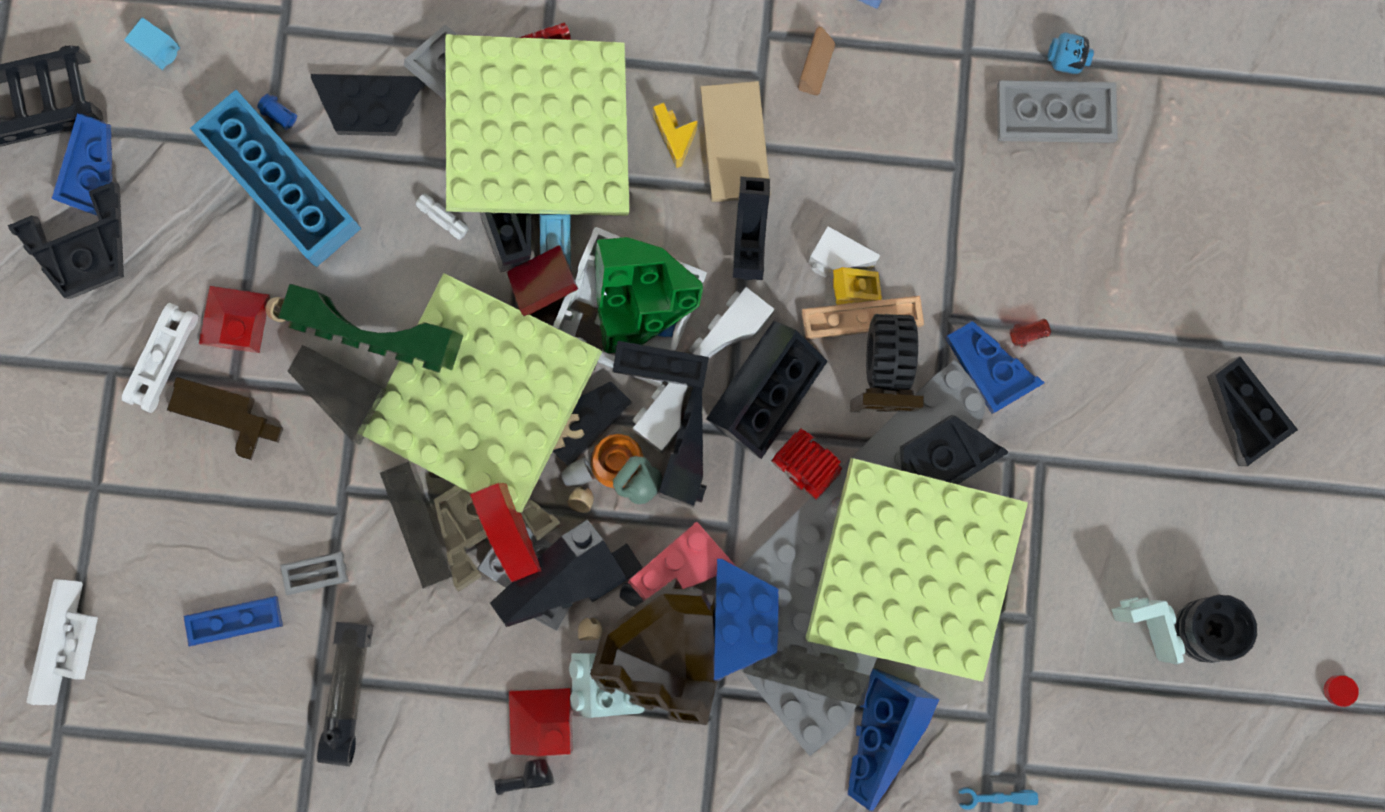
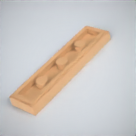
(856, 317)

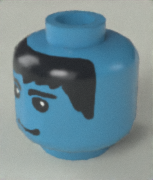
(1070, 53)

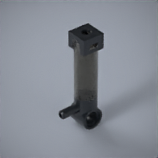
(338, 738)

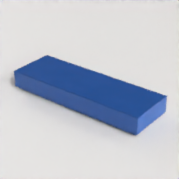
(233, 621)

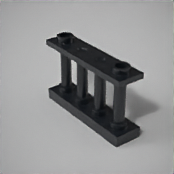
(51, 119)

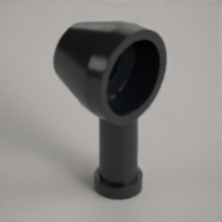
(536, 774)

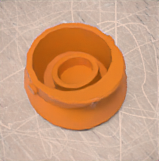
(611, 456)

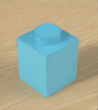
(152, 44)

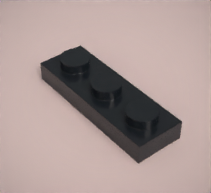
(660, 364)

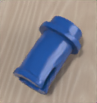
(271, 107)

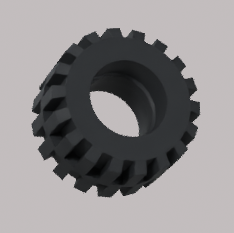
(892, 352)

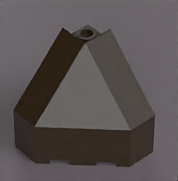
(663, 654)

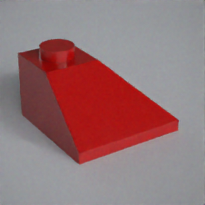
(234, 319)
(541, 722)

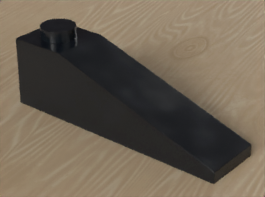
(685, 466)
(571, 570)

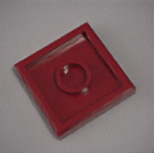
(542, 280)

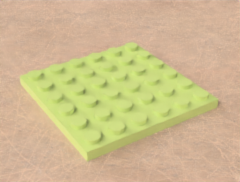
(536, 126)
(498, 405)
(916, 570)

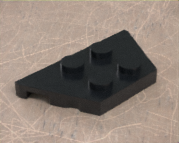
(367, 102)
(949, 451)

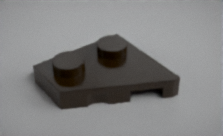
(876, 400)

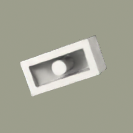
(839, 251)

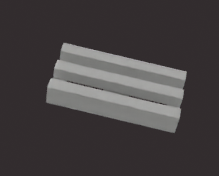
(340, 568)

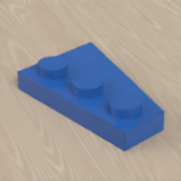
(85, 163)
(991, 368)

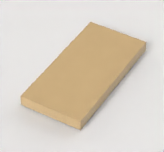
(733, 137)

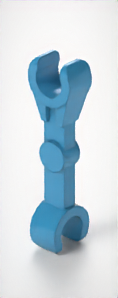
(1021, 797)

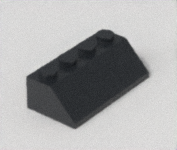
(767, 389)

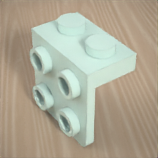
(1160, 622)
(589, 699)

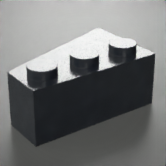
(509, 237)
(1248, 412)

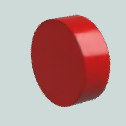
(1341, 690)

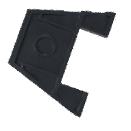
(83, 257)

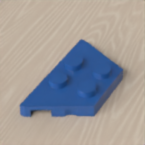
(744, 620)

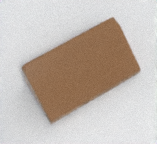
(816, 62)

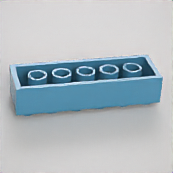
(275, 178)

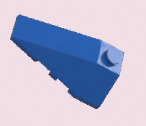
(890, 728)

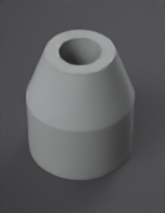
(577, 473)

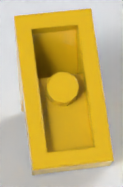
(677, 140)
(856, 286)

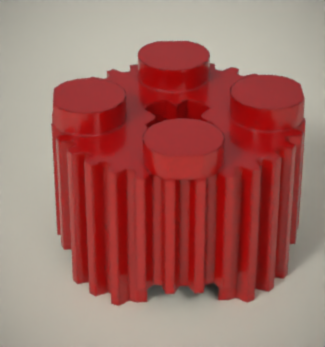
(807, 464)

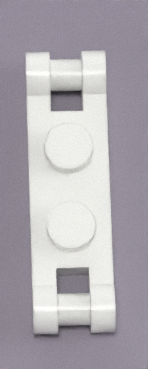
(159, 357)

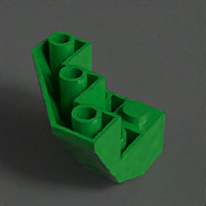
(640, 291)

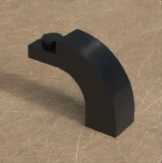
(751, 228)

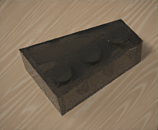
(338, 391)

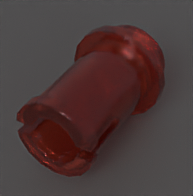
(1021, 335)

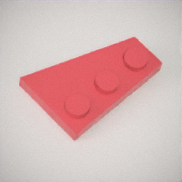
(689, 559)

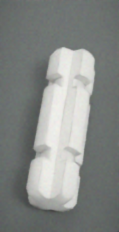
(441, 216)

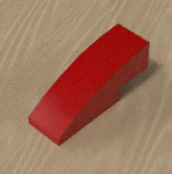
(506, 531)

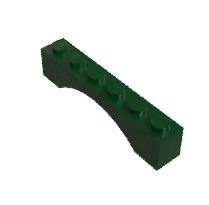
(424, 342)

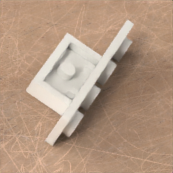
(63, 643)

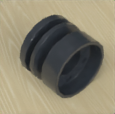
(1232, 627)

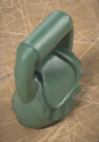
(643, 484)

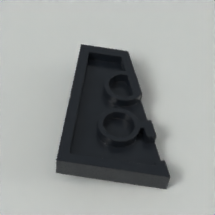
(597, 413)

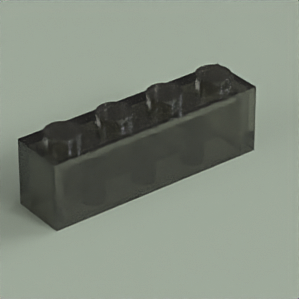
(417, 524)

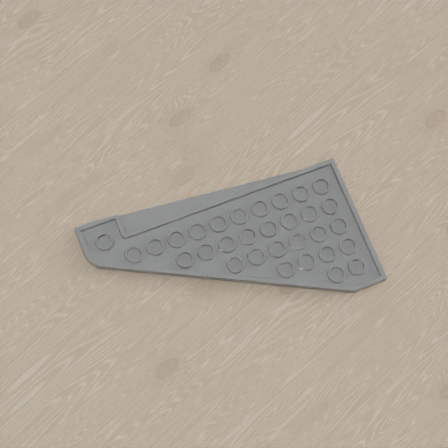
(798, 549)

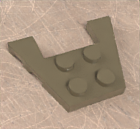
(463, 529)

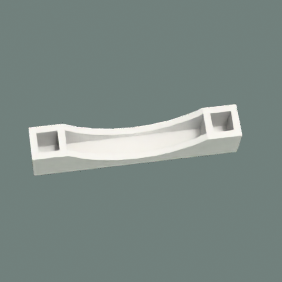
(740, 322)

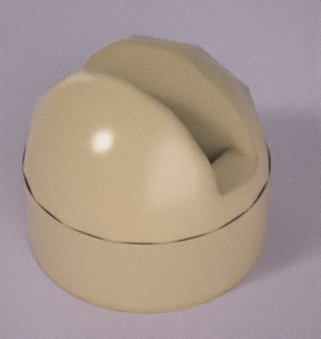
(276, 301)
(581, 500)
(589, 629)

